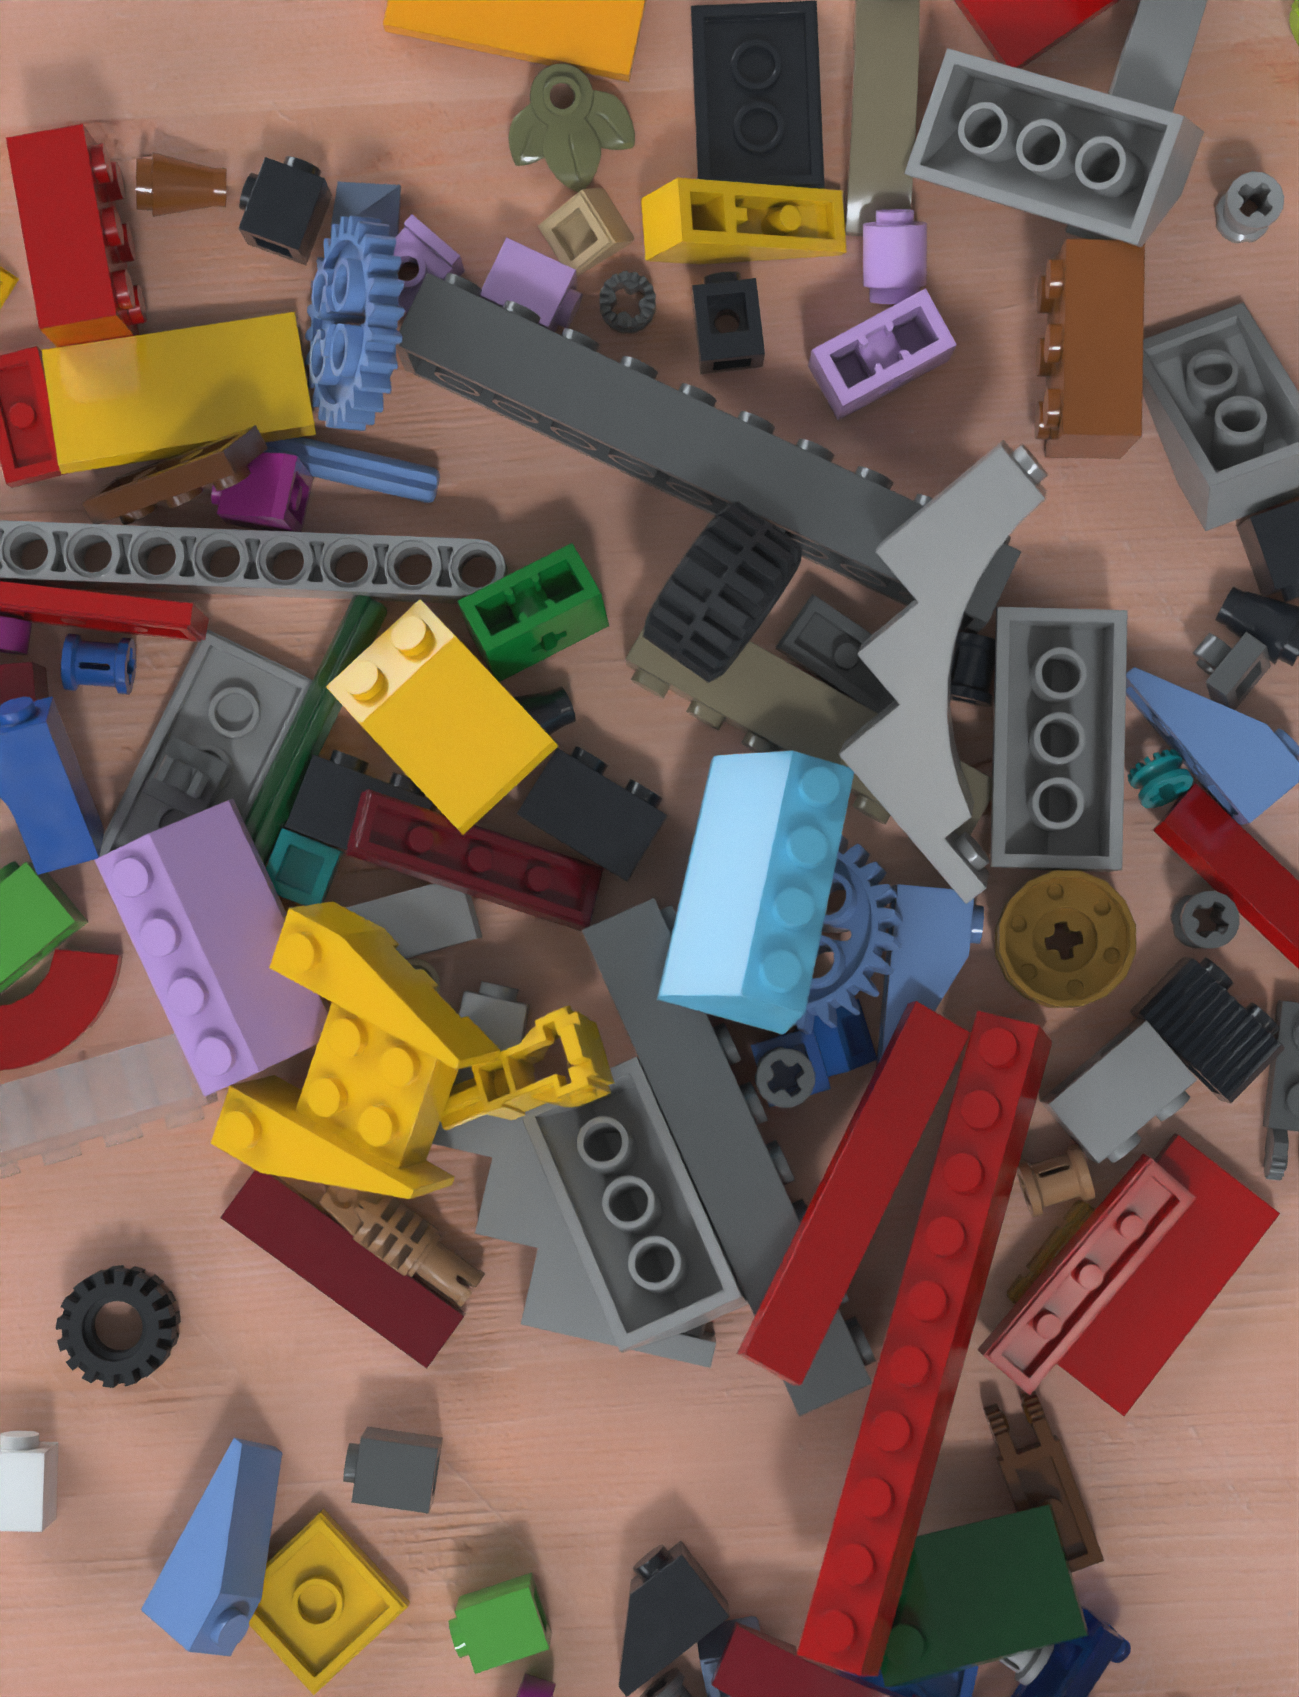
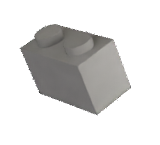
(1120, 1092)

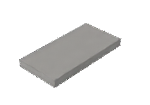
(228, 707)

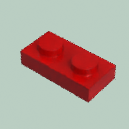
(25, 420)

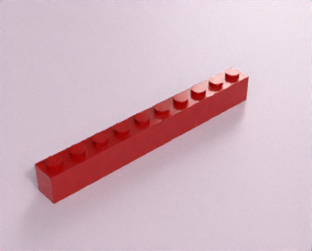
(925, 1346)

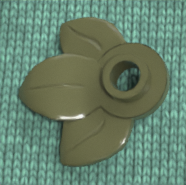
(569, 136)

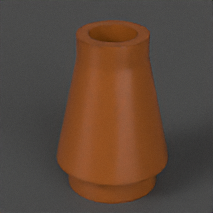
(177, 185)

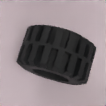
(722, 591)

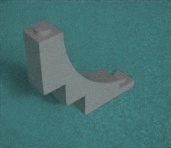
(910, 746)
(524, 1211)

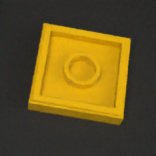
(323, 1602)

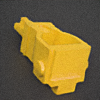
(508, 1084)

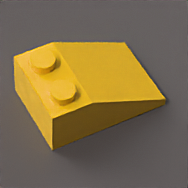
(442, 716)

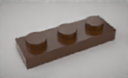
(177, 478)

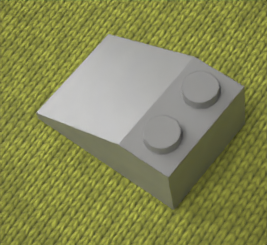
(1224, 415)

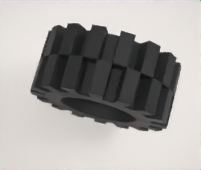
(87, 1349)

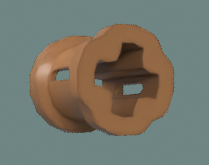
(1055, 1180)

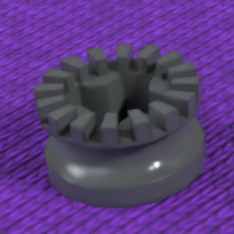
(632, 284)

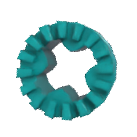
(1160, 779)

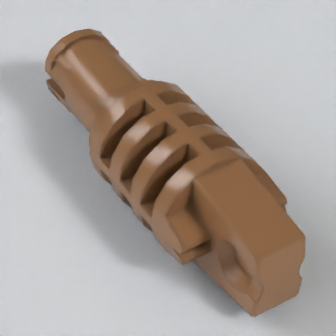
(401, 1239)

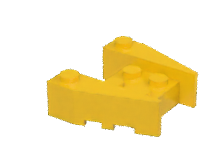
(375, 1071)

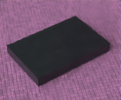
(758, 93)

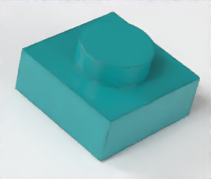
(302, 868)

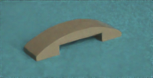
(882, 109)

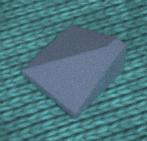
(369, 201)

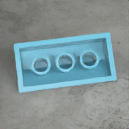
(757, 887)

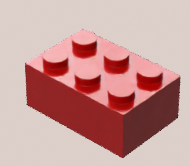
(75, 236)

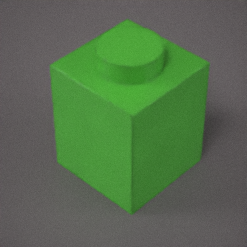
(500, 1624)

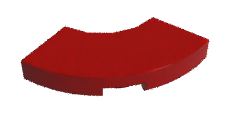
(58, 1008)

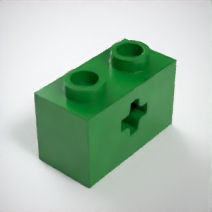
(534, 612)

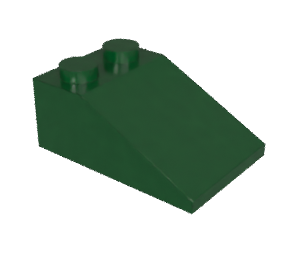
(982, 1597)

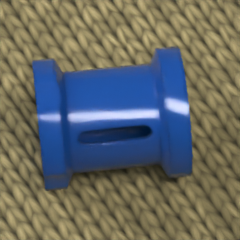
(78, 671)

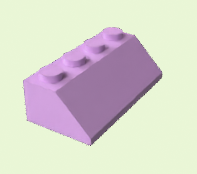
(207, 939)

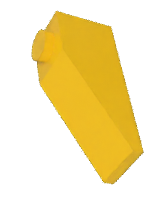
(740, 222)

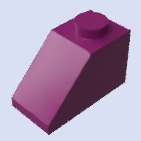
(270, 497)

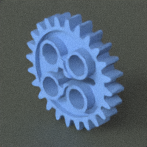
(358, 286)
(861, 954)

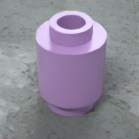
(894, 256)

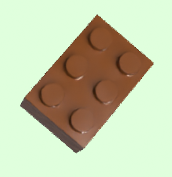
(1091, 349)

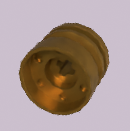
(1083, 907)

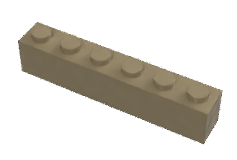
(778, 712)

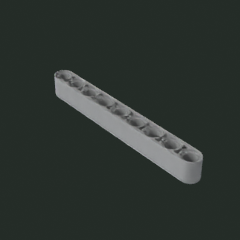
(257, 551)

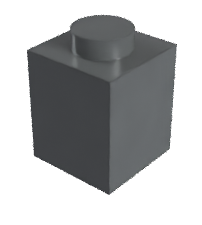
(394, 1469)

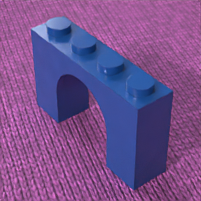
(46, 786)

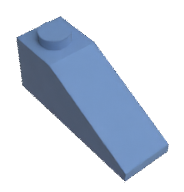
(1226, 751)
(932, 952)
(221, 1556)

